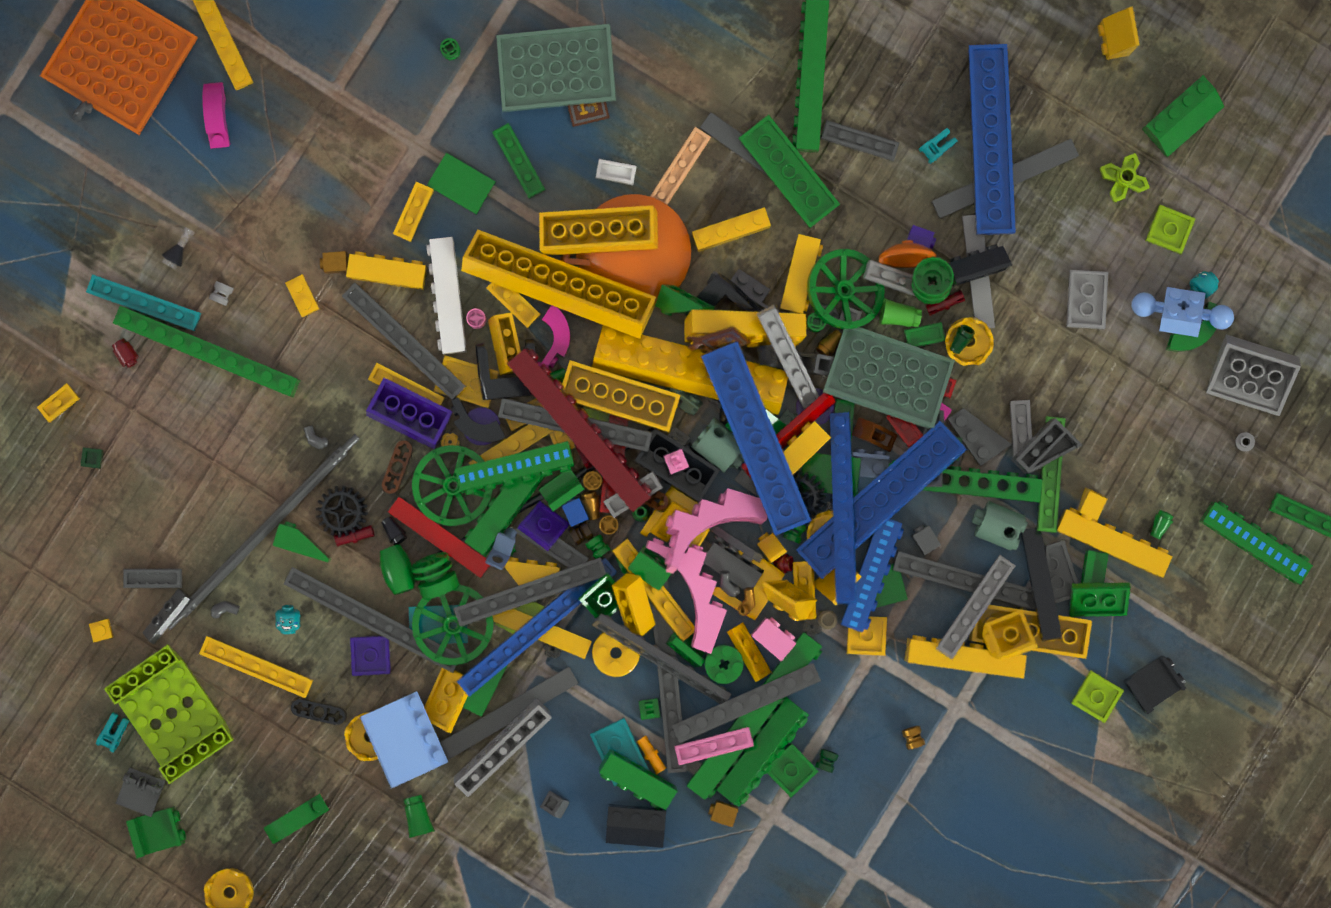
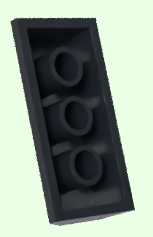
(690, 481)

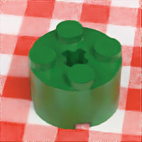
(721, 674)

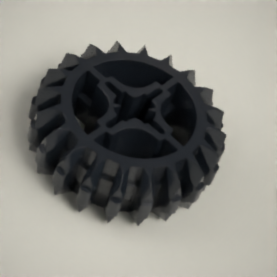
(815, 491)
(342, 502)

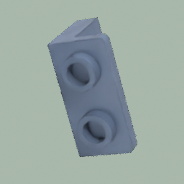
(871, 464)

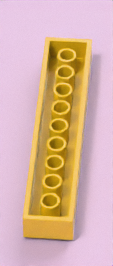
(558, 283)
(676, 366)

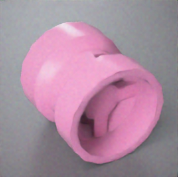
(476, 318)

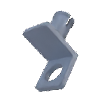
(502, 548)

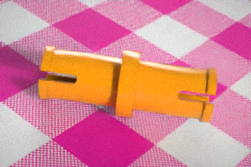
(651, 754)

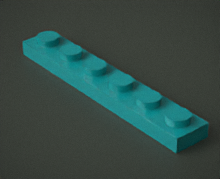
(143, 302)

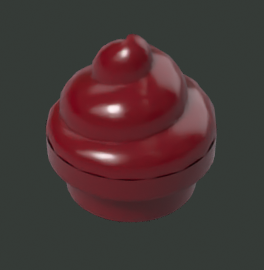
(784, 563)

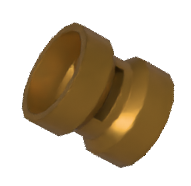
(592, 480)
(608, 522)
(913, 737)

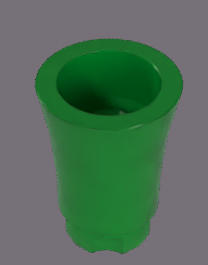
(417, 816)

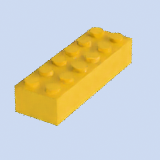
(598, 230)
(709, 321)
(621, 396)
(1074, 632)
(968, 658)

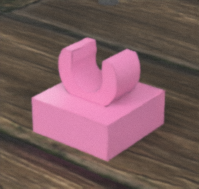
(676, 461)

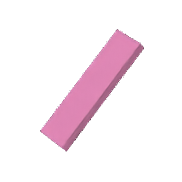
(714, 746)

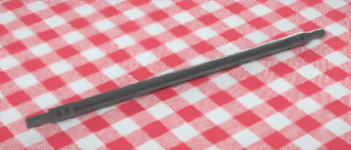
(236, 558)

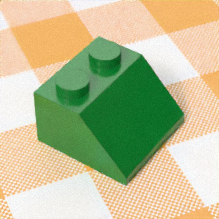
(600, 597)

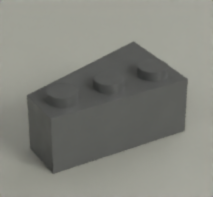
(1045, 446)

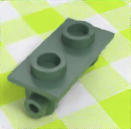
(690, 403)

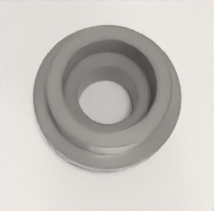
(1239, 444)

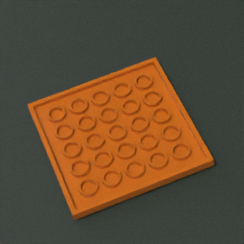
(119, 59)

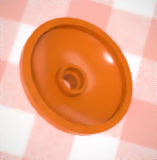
(905, 255)

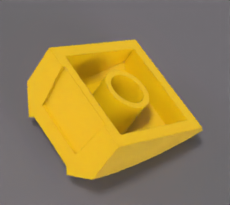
(1008, 636)

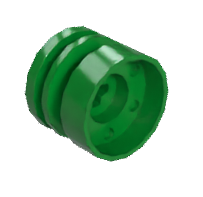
(931, 270)
(435, 576)

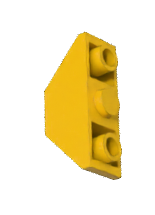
(529, 571)

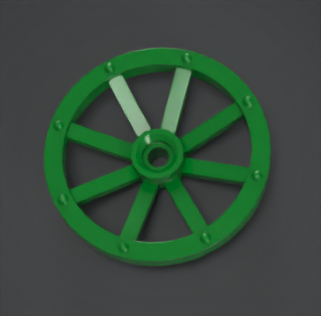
(849, 290)
(446, 486)
(446, 628)

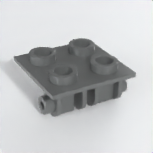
(140, 792)

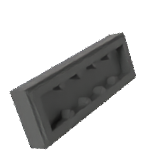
(152, 578)
(166, 616)

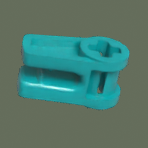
(931, 149)
(106, 733)

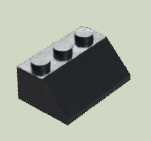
(979, 264)
(635, 825)

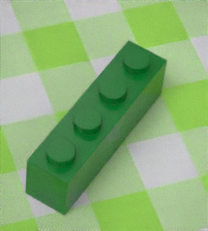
(637, 779)

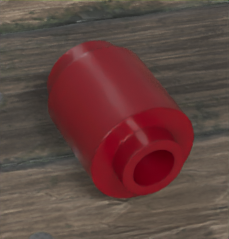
(125, 353)

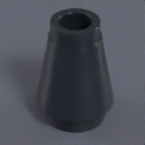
(394, 532)

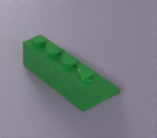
(1184, 116)

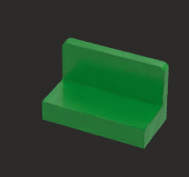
(561, 489)
(1094, 567)
(650, 568)
(685, 650)

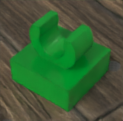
(649, 708)

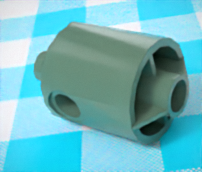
(718, 446)
(994, 520)

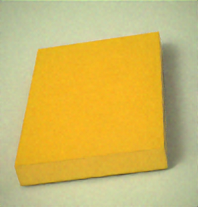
(468, 375)
(445, 700)

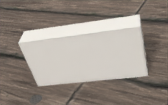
(616, 172)

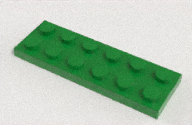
(789, 171)

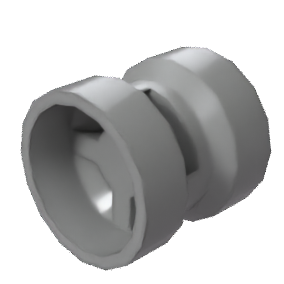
(223, 289)

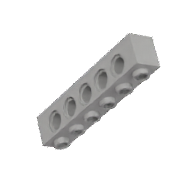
(502, 747)

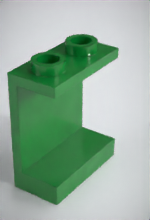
(156, 832)

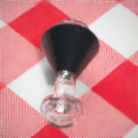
(174, 256)

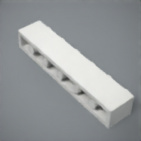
(448, 297)

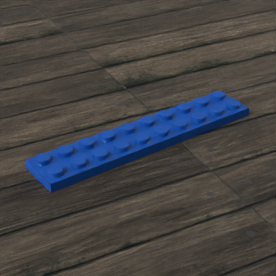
(991, 139)
(756, 438)
(887, 494)

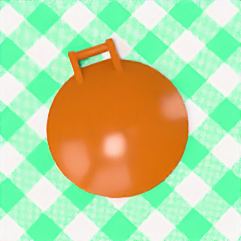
(646, 268)

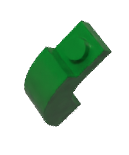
(1183, 343)
(296, 819)

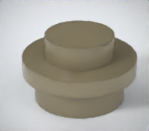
(827, 619)

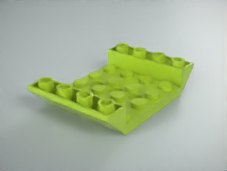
(148, 694)

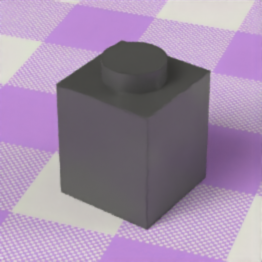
(925, 539)

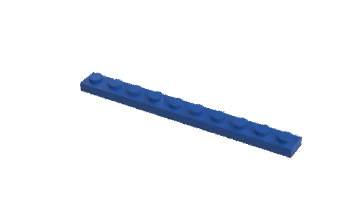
(843, 508)
(526, 635)

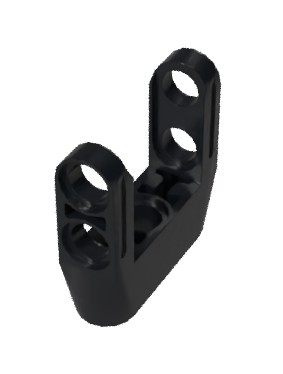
(722, 286)
(499, 388)

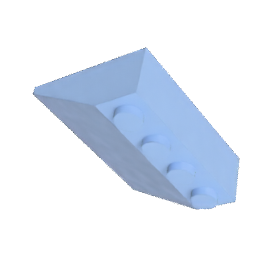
(404, 739)

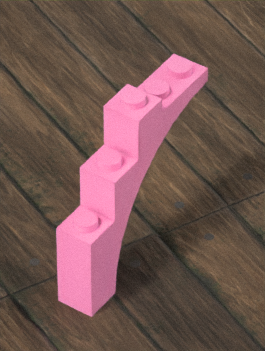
(731, 507)
(707, 616)

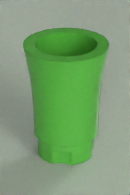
(899, 314)

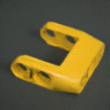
(684, 501)
(770, 573)

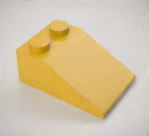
(1119, 34)
(789, 598)

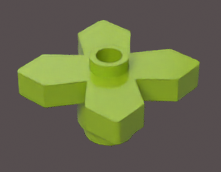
(1128, 168)

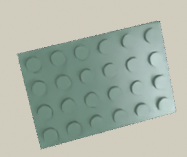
(556, 68)
(889, 376)

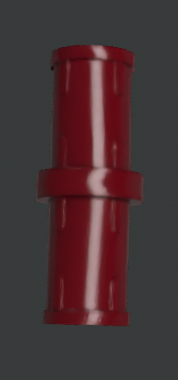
(950, 301)
(360, 534)

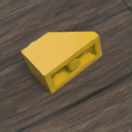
(1091, 504)
(771, 547)

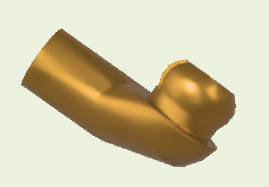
(748, 603)

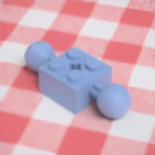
(1182, 311)

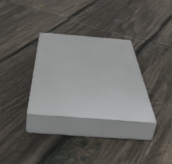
(1087, 299)

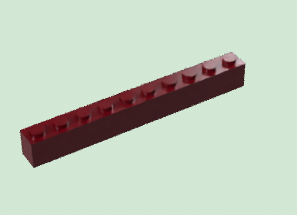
(580, 429)

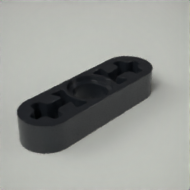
(305, 703)

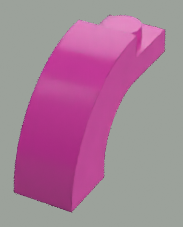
(214, 115)
(562, 335)

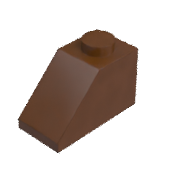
(874, 434)

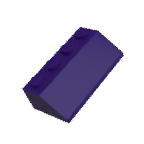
(409, 413)

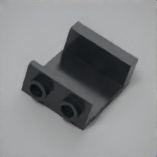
(1155, 683)

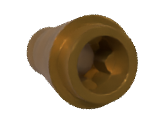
(829, 344)
(591, 504)

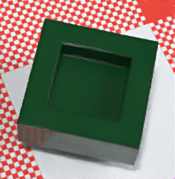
(91, 458)

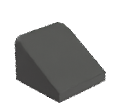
(555, 804)

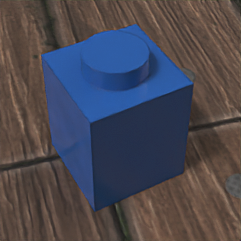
(575, 511)

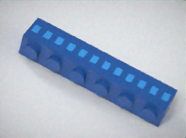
(872, 571)

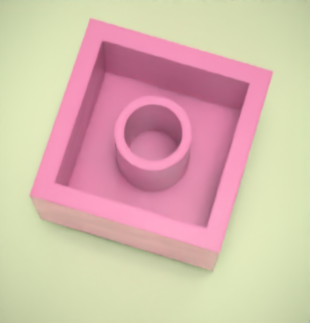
(773, 639)

